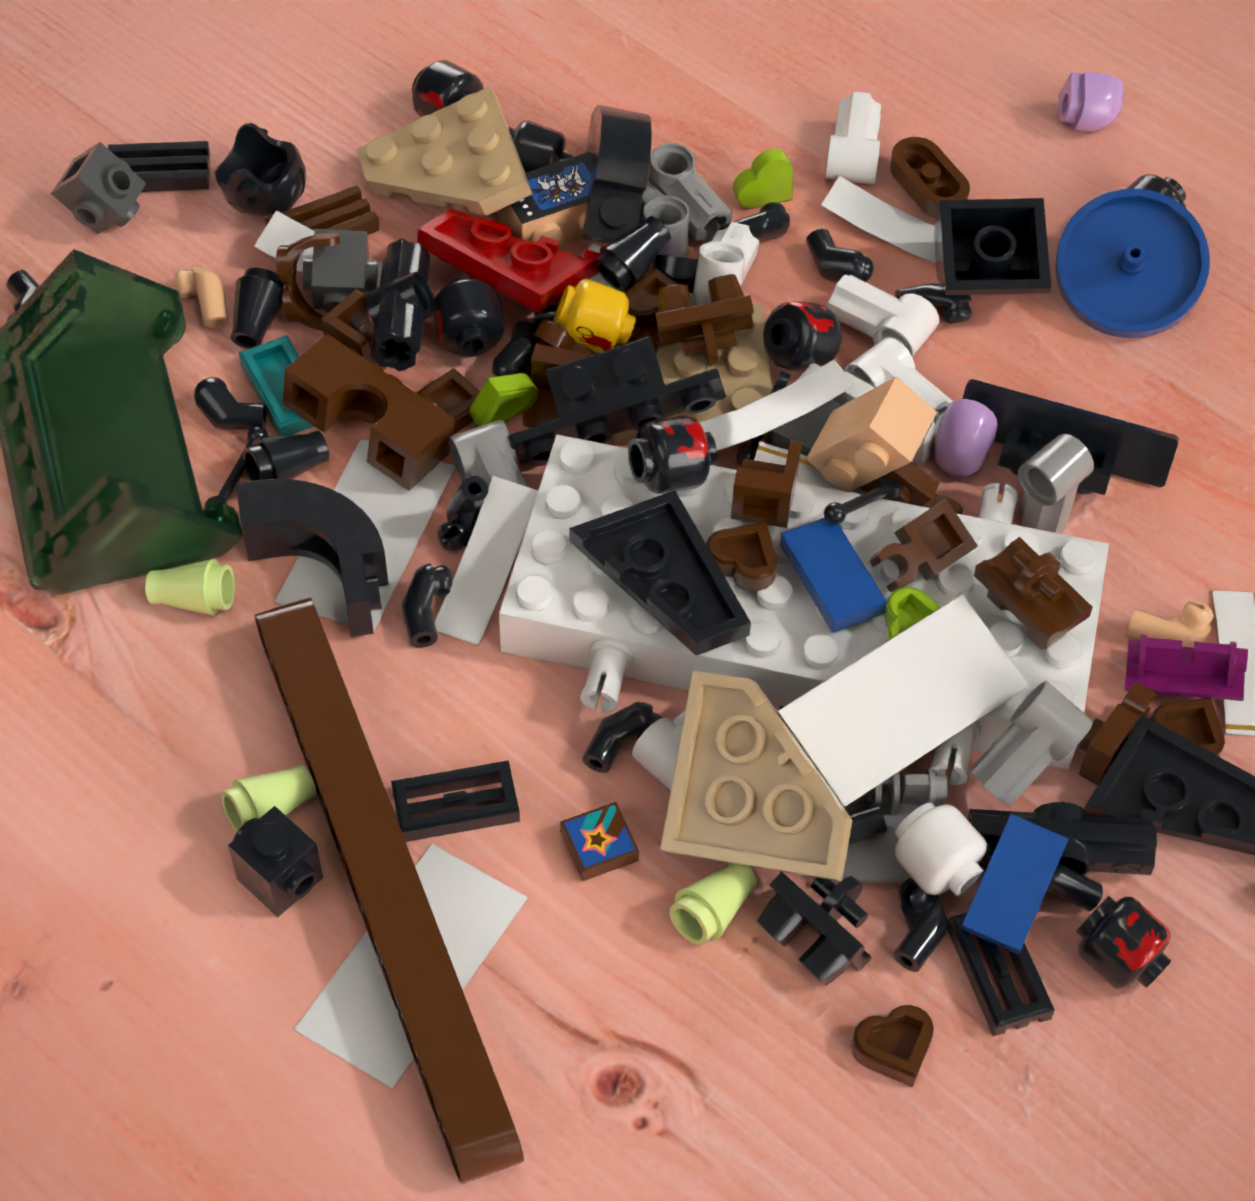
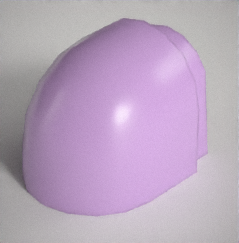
(1090, 101)
(964, 438)

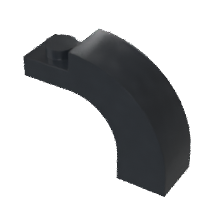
(619, 173)
(319, 524)

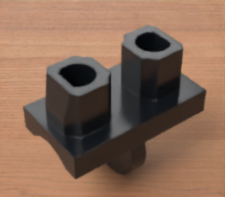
(794, 908)

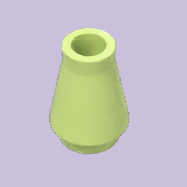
(193, 587)
(258, 794)
(709, 905)

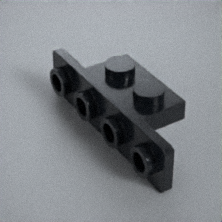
(612, 395)
(1115, 445)

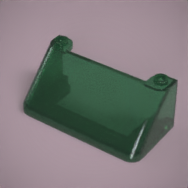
(97, 432)

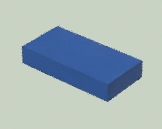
(833, 574)
(1014, 884)

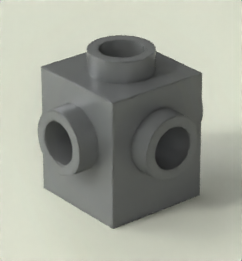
(99, 189)

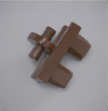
(705, 325)
(1033, 592)

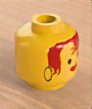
(595, 315)

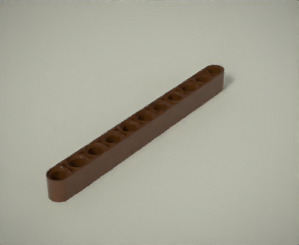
(390, 896)

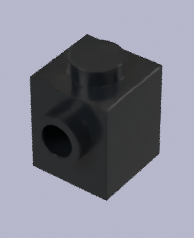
(275, 860)

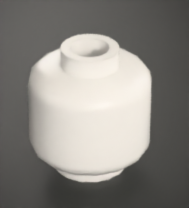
(940, 849)

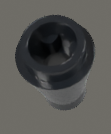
(631, 254)
(255, 306)
(284, 456)

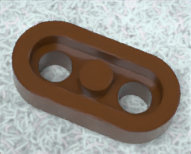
(927, 174)

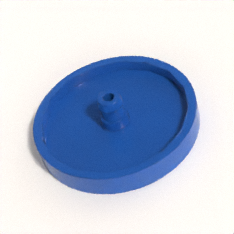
(1132, 263)

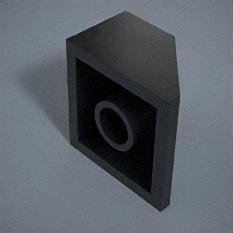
(992, 247)

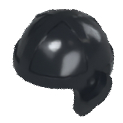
(261, 173)

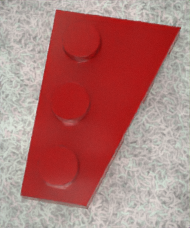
(520, 268)

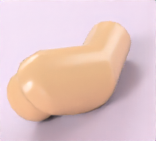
(209, 291)
(1189, 626)

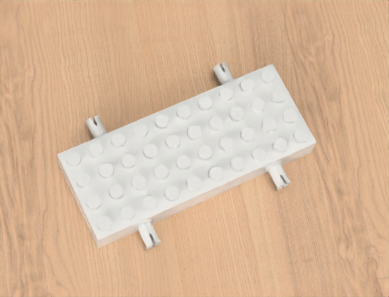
(578, 617)

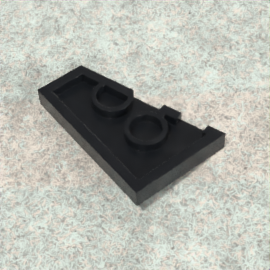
(667, 570)
(1179, 789)

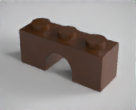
(339, 384)

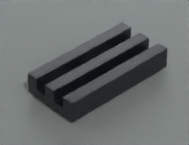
(161, 164)
(459, 809)
(1017, 1014)

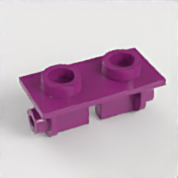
(1200, 671)

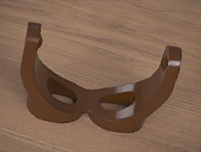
(287, 257)

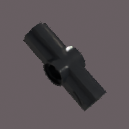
(400, 305)
(1093, 841)

